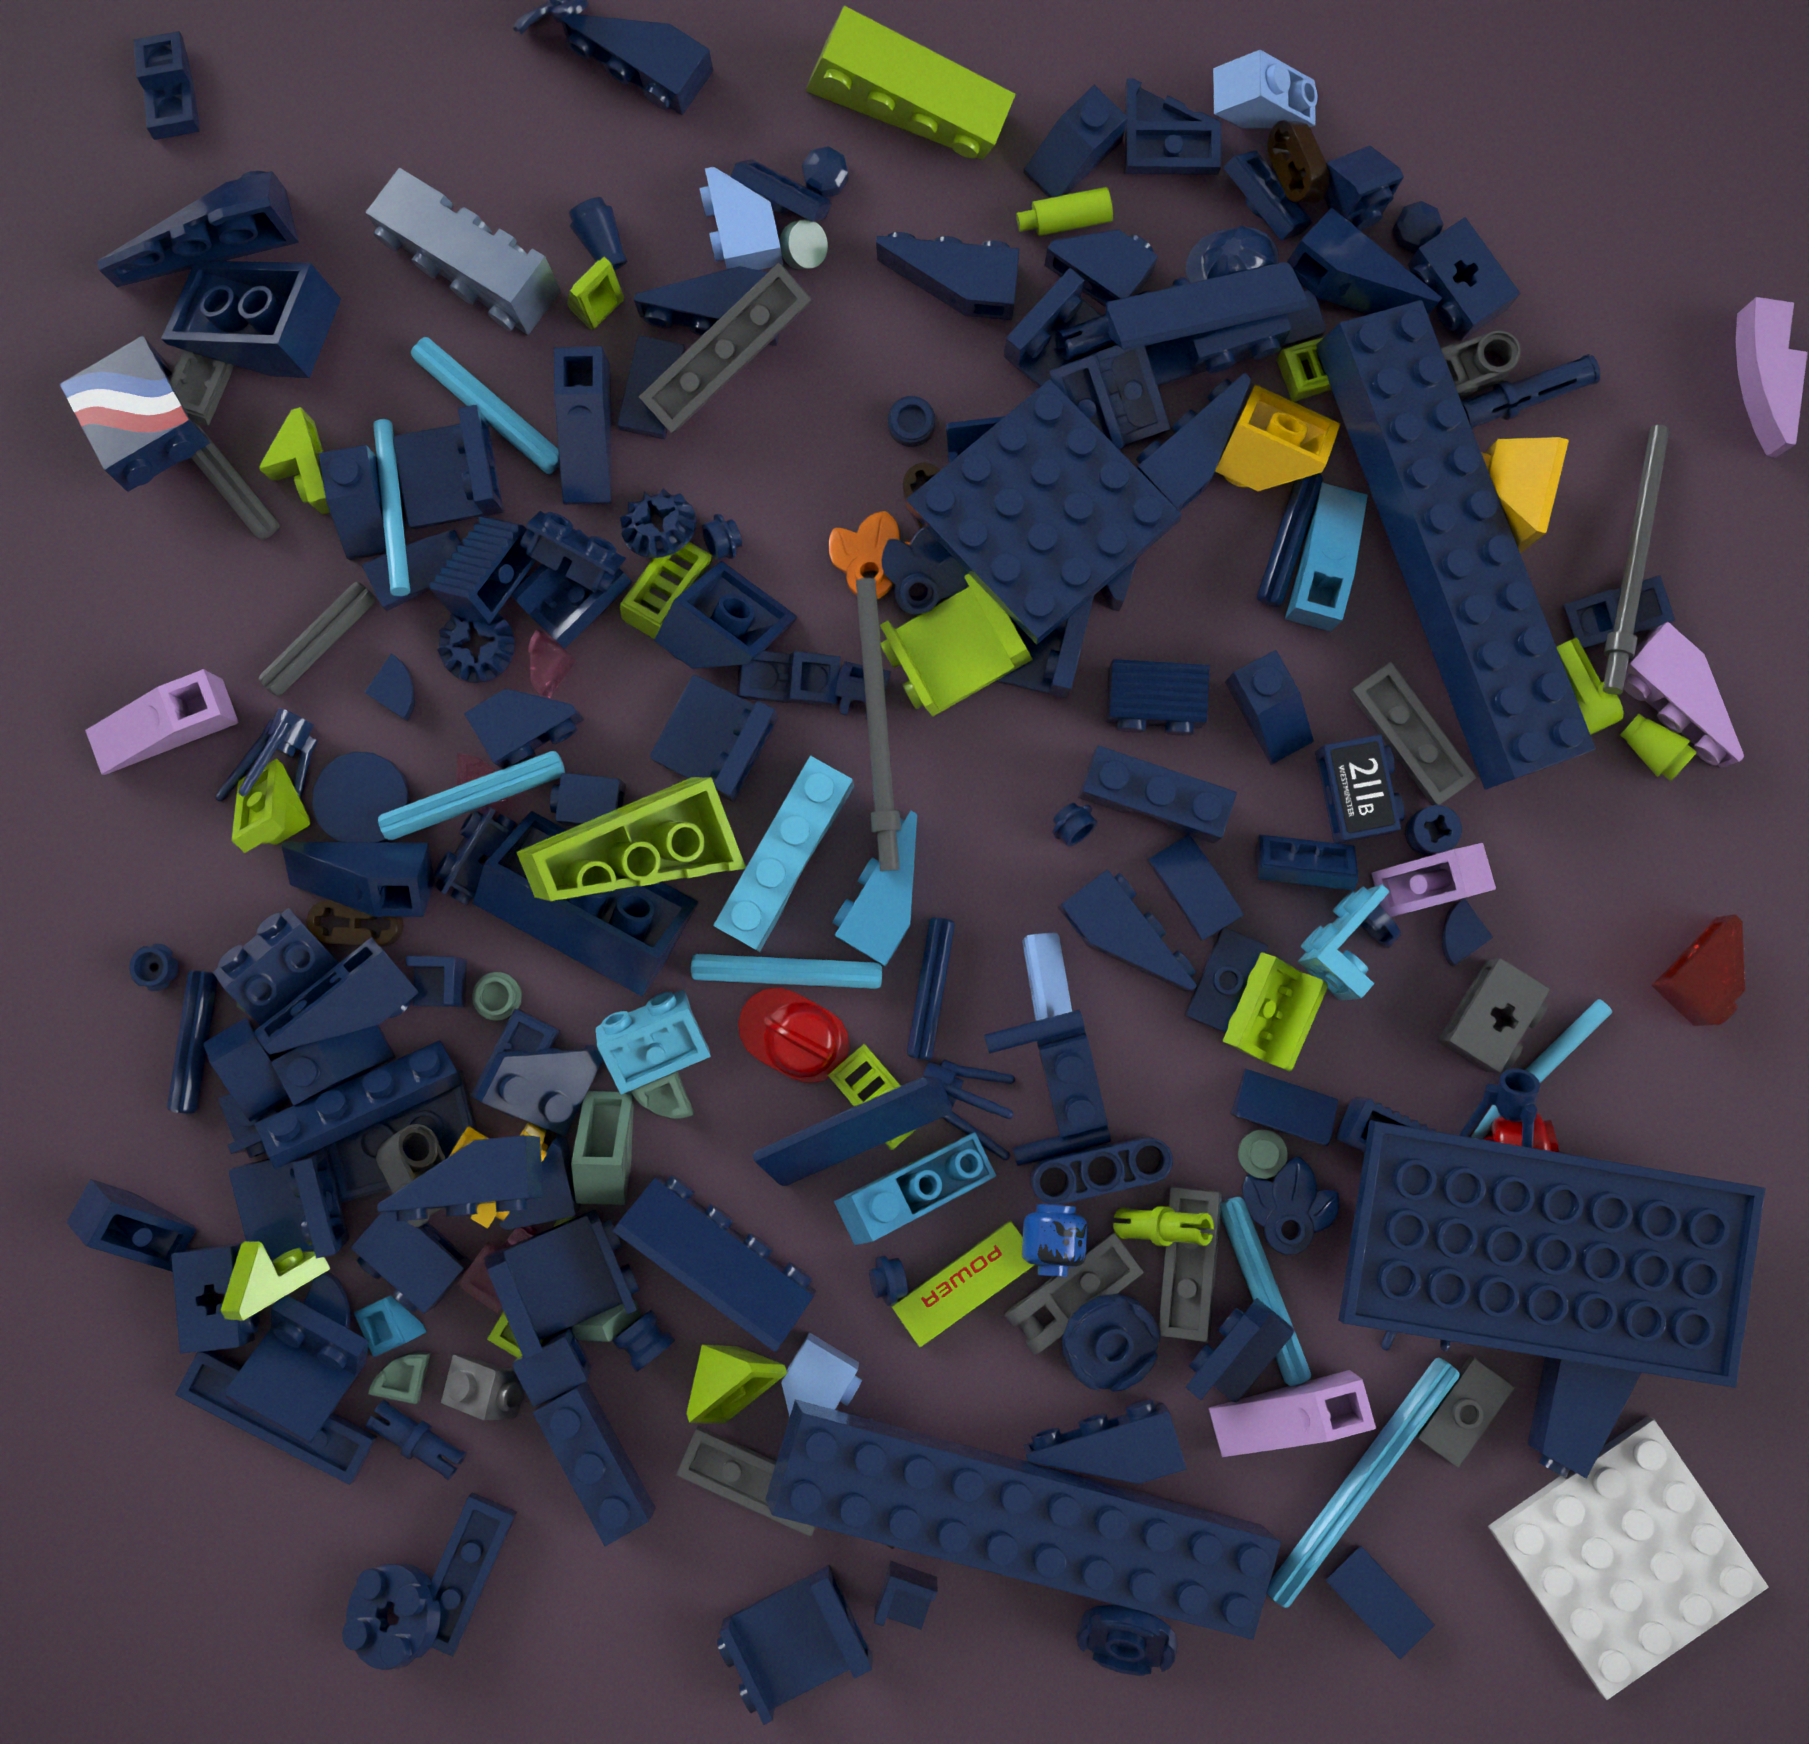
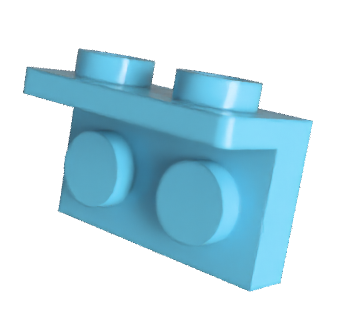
(651, 1041)

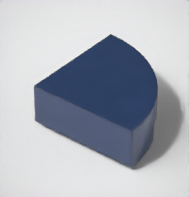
(394, 687)
(1381, 927)
(1462, 932)
(329, 1299)

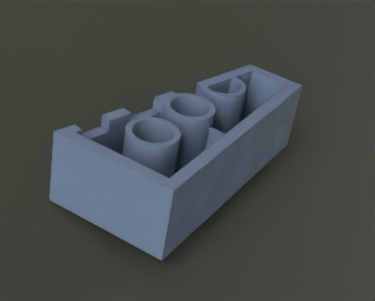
(462, 250)

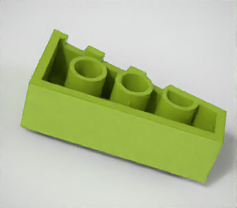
(909, 86)
(640, 844)

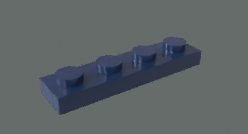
(357, 1104)
(336, 1450)

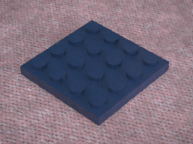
(1043, 511)

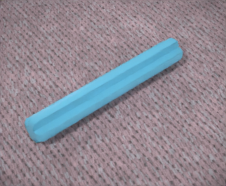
(496, 412)
(471, 795)
(786, 971)
(1262, 1283)

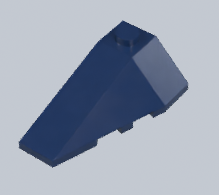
(220, 226)

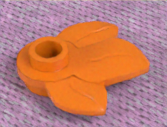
(863, 550)

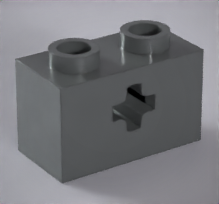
(1471, 1026)

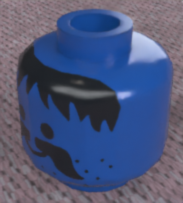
(1054, 1239)

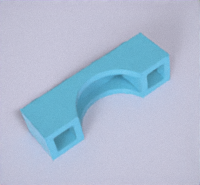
(784, 853)

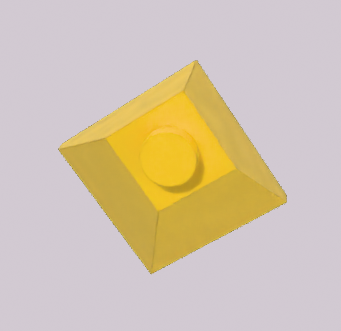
(1276, 442)
(1526, 482)

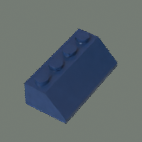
(614, 932)
(716, 1260)

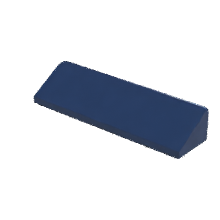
(1204, 306)
(855, 1130)

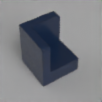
(439, 980)
(555, 1369)
(905, 1596)

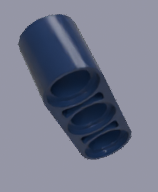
(1124, 1174)

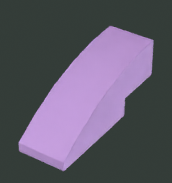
(1770, 373)

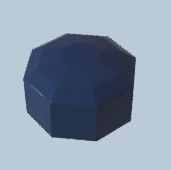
(825, 171)
(1417, 225)

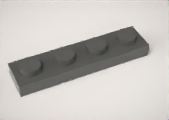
(726, 348)

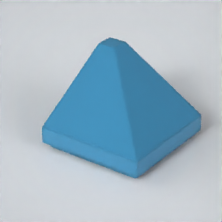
(387, 1325)

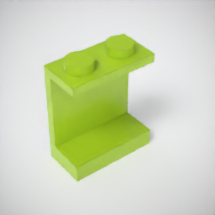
(955, 649)

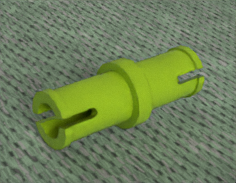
(1163, 1226)

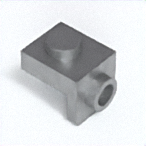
(482, 1389)

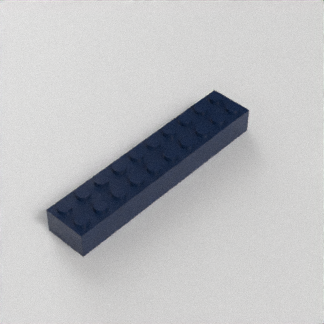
(1453, 544)
(1021, 1520)

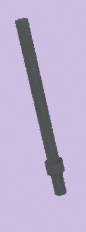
(1622, 642)
(885, 819)

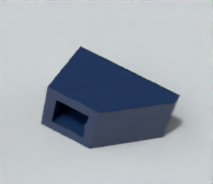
(1362, 186)
(518, 723)

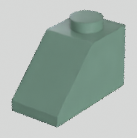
(603, 1148)

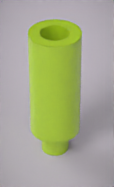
(1067, 212)

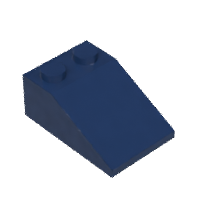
(254, 315)

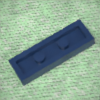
(467, 1566)

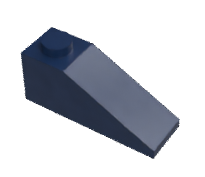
(348, 998)

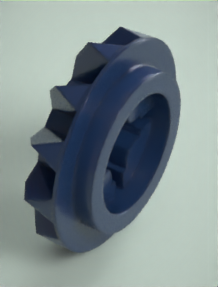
(644, 538)
(493, 657)

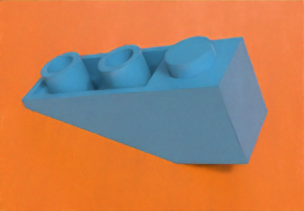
(1328, 559)
(883, 907)
(914, 1189)

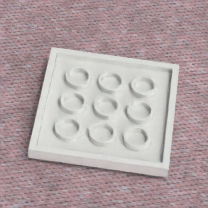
(1628, 1558)

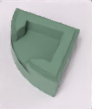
(665, 1097)
(606, 1324)
(402, 1378)

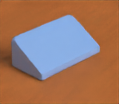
(1046, 975)

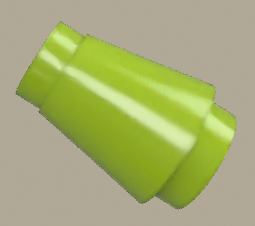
(1658, 747)

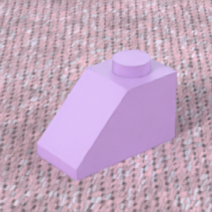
(1435, 879)

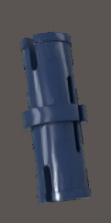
(416, 1440)

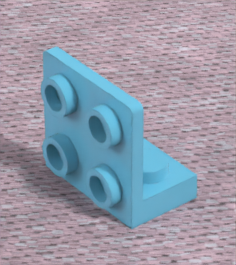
(1322, 960)

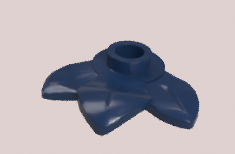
(557, 8)
(924, 563)
(1291, 1198)

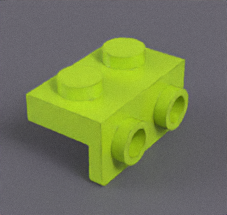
(1275, 1012)

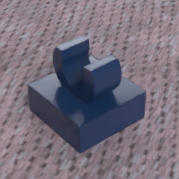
(851, 685)

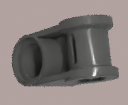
(1470, 368)
(400, 1169)

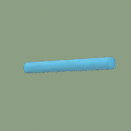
(391, 508)
(1556, 1053)

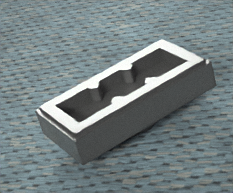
(200, 384)
(1465, 1411)

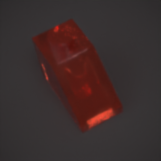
(1708, 974)

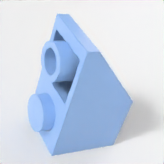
(1262, 92)
(744, 223)
(820, 1375)

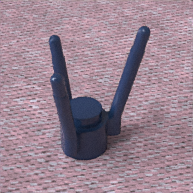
(282, 734)
(947, 1073)
(1514, 1100)

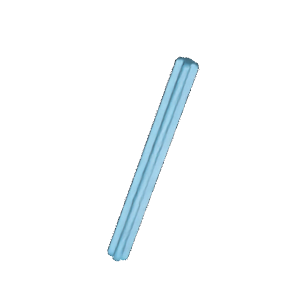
(1362, 1482)

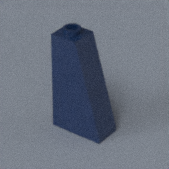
(1577, 1412)

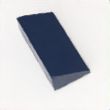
(1285, 1107)

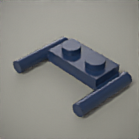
(1069, 1080)

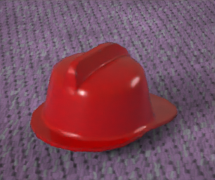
(793, 1034)

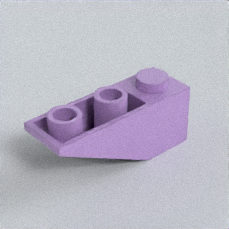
(1681, 688)
(162, 721)
(1294, 1415)

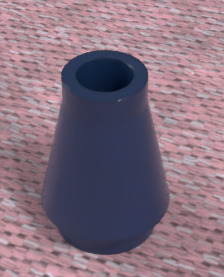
(598, 231)

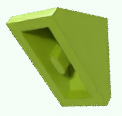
(728, 1382)

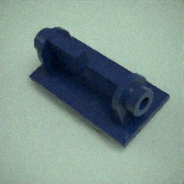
(553, 538)
(480, 837)

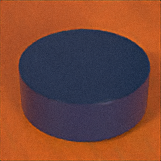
(911, 421)

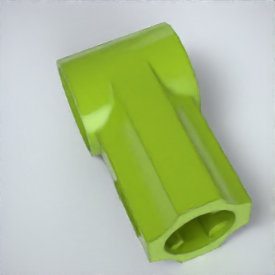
(1596, 706)

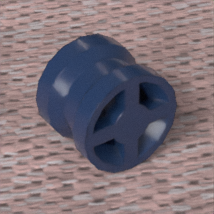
(1424, 835)
(643, 1340)

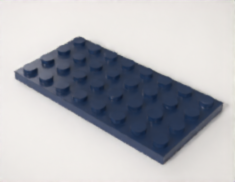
(1552, 1254)

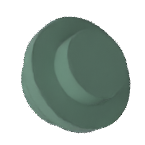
(496, 996)
(1262, 1153)

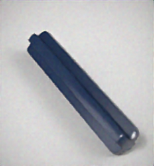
(1289, 540)
(930, 988)
(190, 1048)

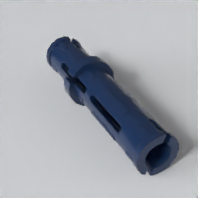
(1510, 398)

